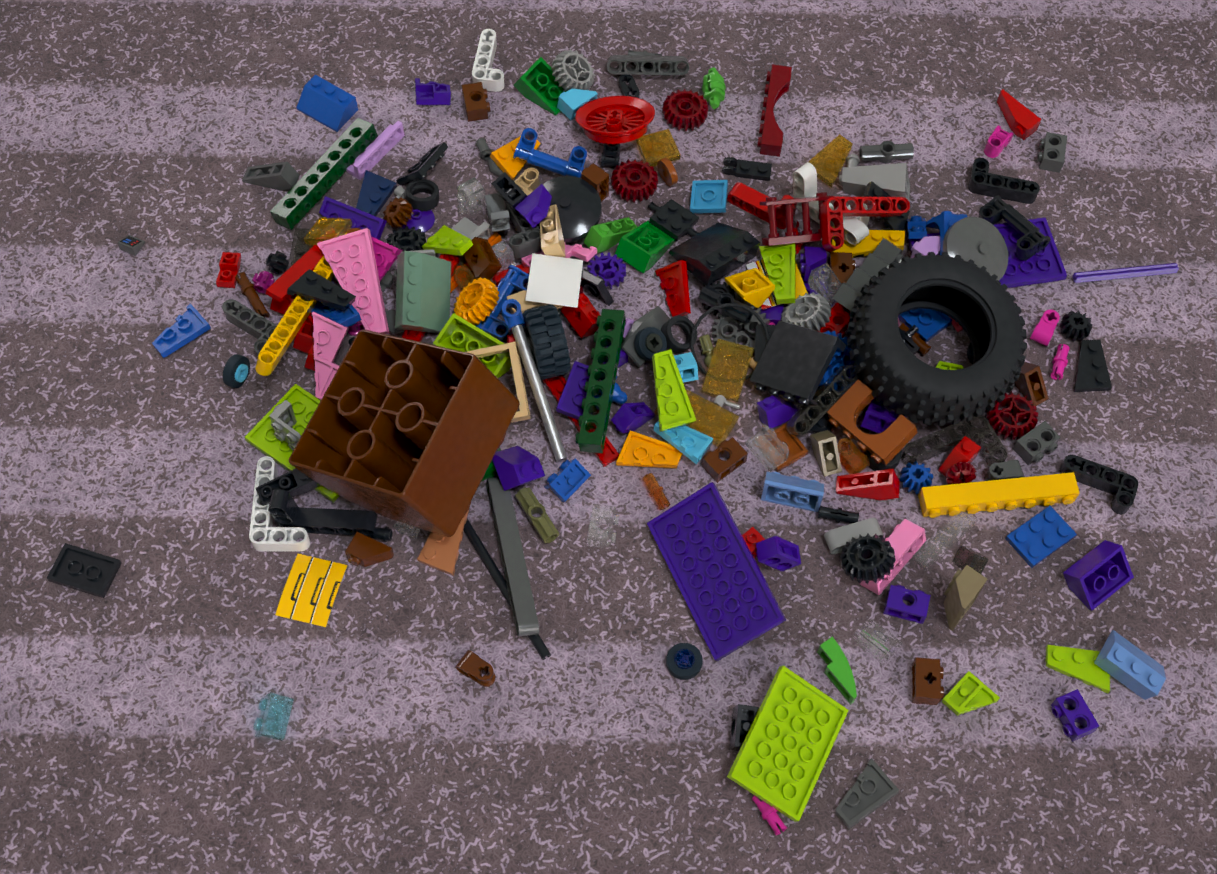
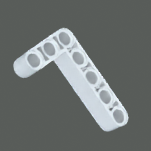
(806, 186)
(261, 512)

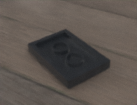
(84, 570)

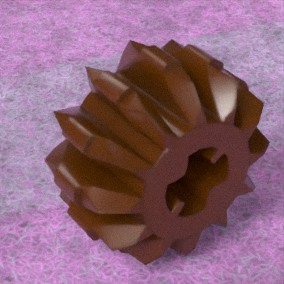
(398, 212)

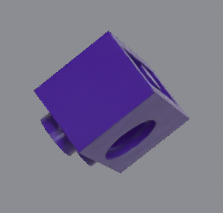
(895, 607)

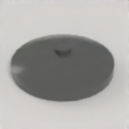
(978, 241)

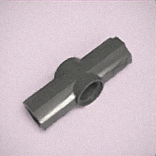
(886, 152)

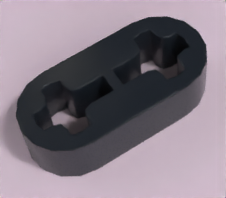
(631, 88)

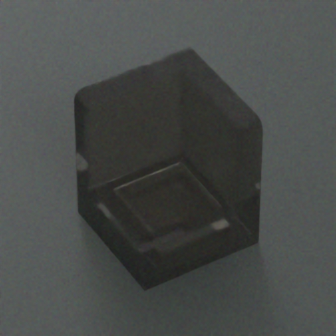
(970, 557)

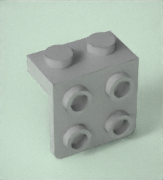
(282, 422)

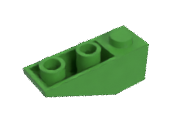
(608, 234)

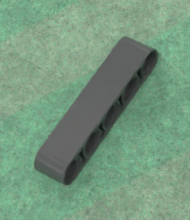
(640, 60)

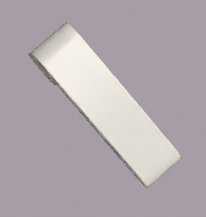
(482, 70)

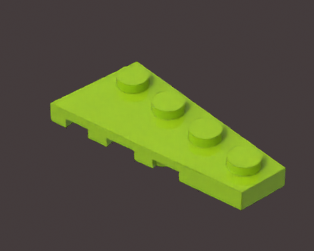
(671, 395)

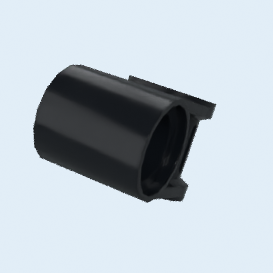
(610, 155)

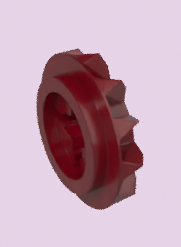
(953, 473)

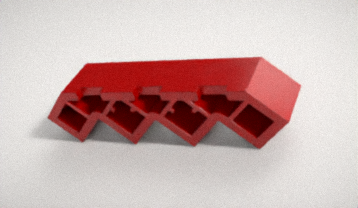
(304, 339)

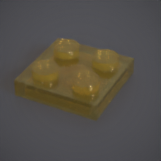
(658, 146)
(327, 229)

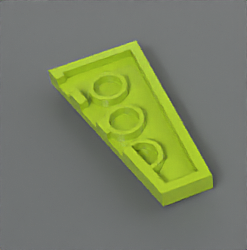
(781, 270)

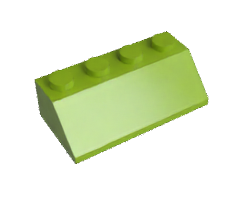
(465, 337)

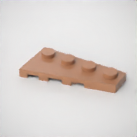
(443, 551)

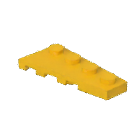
(871, 242)

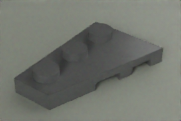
(866, 795)

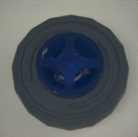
(686, 654)

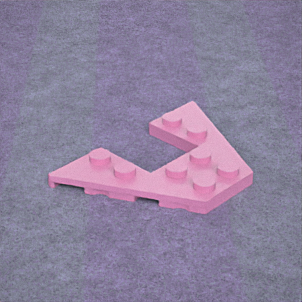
(327, 340)

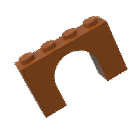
(882, 445)

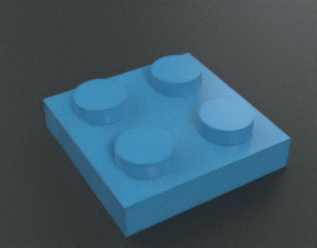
(709, 196)

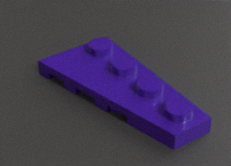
(360, 219)

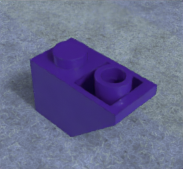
(811, 259)

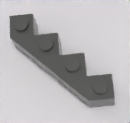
(882, 256)

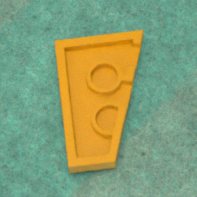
(504, 158)

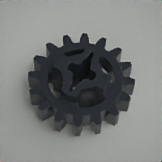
(407, 239)

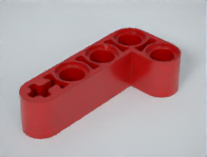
(749, 201)

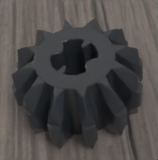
(1076, 325)

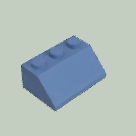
(792, 491)
(1131, 666)

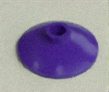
(423, 221)

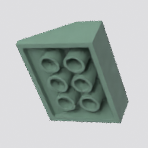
(422, 292)

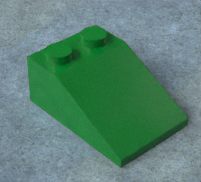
(540, 86)
(643, 246)

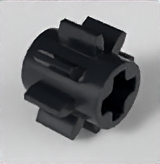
(277, 262)

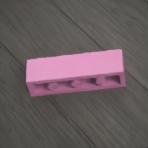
(905, 541)

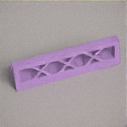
(376, 150)

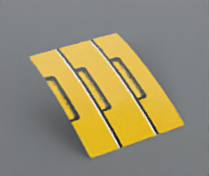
(310, 590)

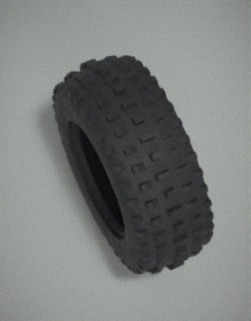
(969, 298)

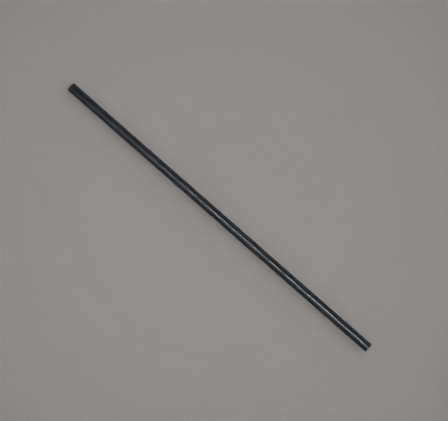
(495, 574)

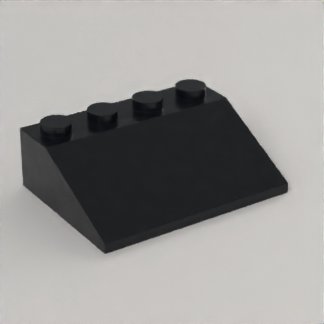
(716, 252)

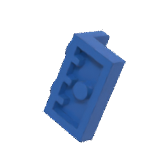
(567, 479)

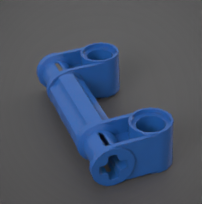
(526, 151)
(512, 281)

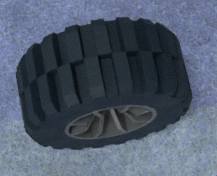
(547, 341)

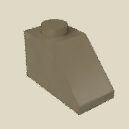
(826, 452)

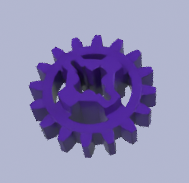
(606, 269)

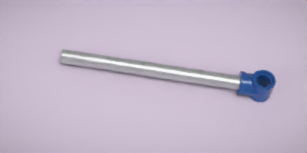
(515, 323)

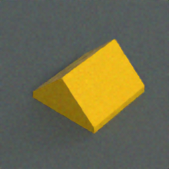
(751, 286)

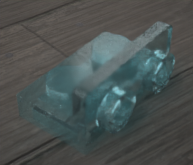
(273, 716)

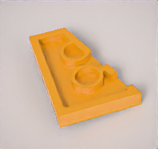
(648, 452)

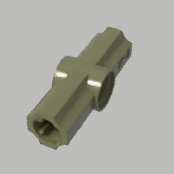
(531, 506)

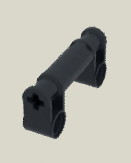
(1032, 238)

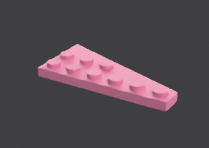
(356, 271)

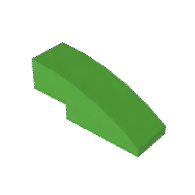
(838, 669)

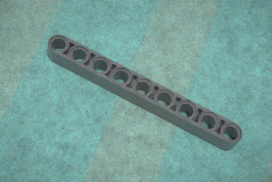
(512, 559)

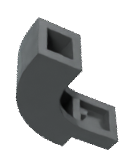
(496, 213)

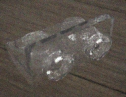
(768, 448)

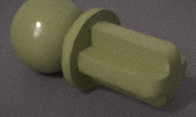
(707, 348)

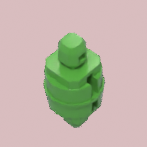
(713, 88)

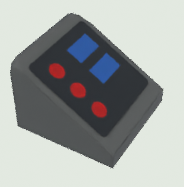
(131, 244)

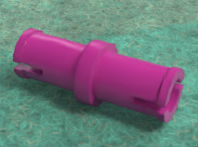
(1060, 361)
(770, 815)

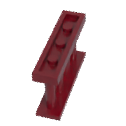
(791, 236)

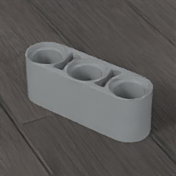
(837, 537)

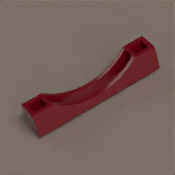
(772, 135)

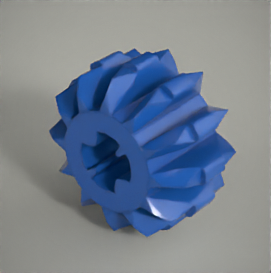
(909, 475)

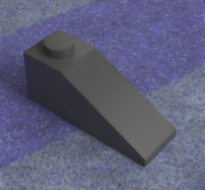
(274, 176)

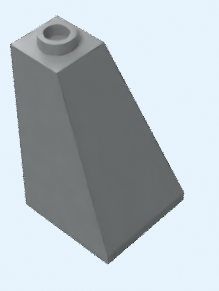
(889, 177)

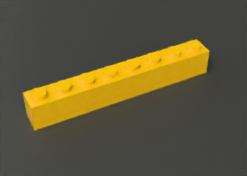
(998, 494)

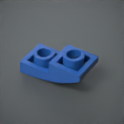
(916, 227)

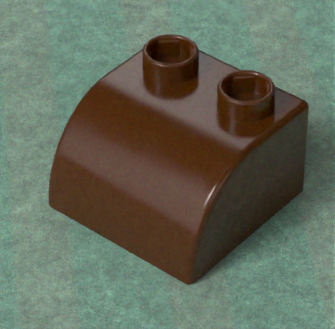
(407, 430)

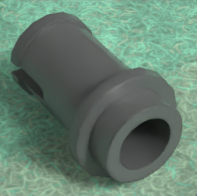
(484, 149)

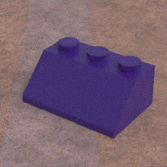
(1099, 574)

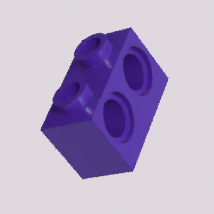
(878, 418)
(778, 553)
(1079, 713)

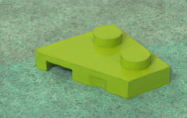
(969, 695)

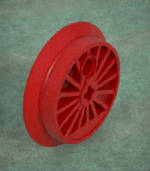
(615, 119)

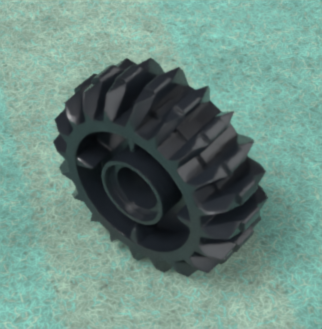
(855, 559)

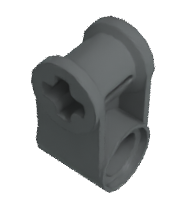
(1004, 470)

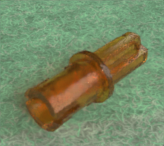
(656, 491)

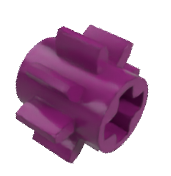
(262, 281)

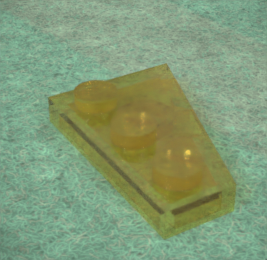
(831, 159)

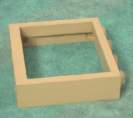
(524, 413)

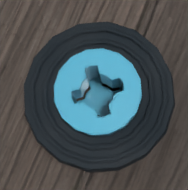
(236, 371)

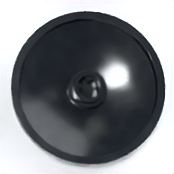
(577, 205)

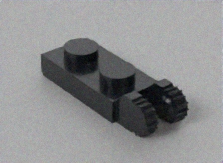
(747, 169)

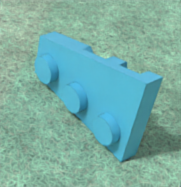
(687, 441)

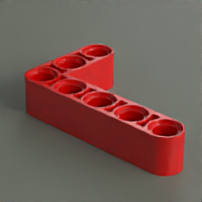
(857, 210)

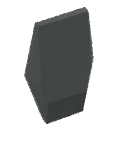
(653, 318)

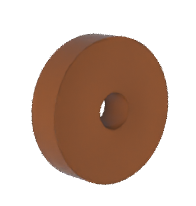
(667, 171)

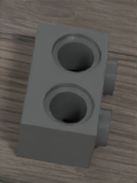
(1052, 152)
(1034, 441)

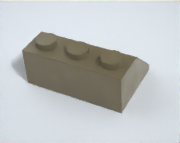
(962, 594)

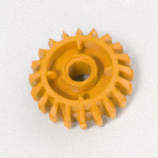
(477, 300)

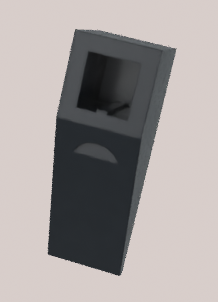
(293, 482)

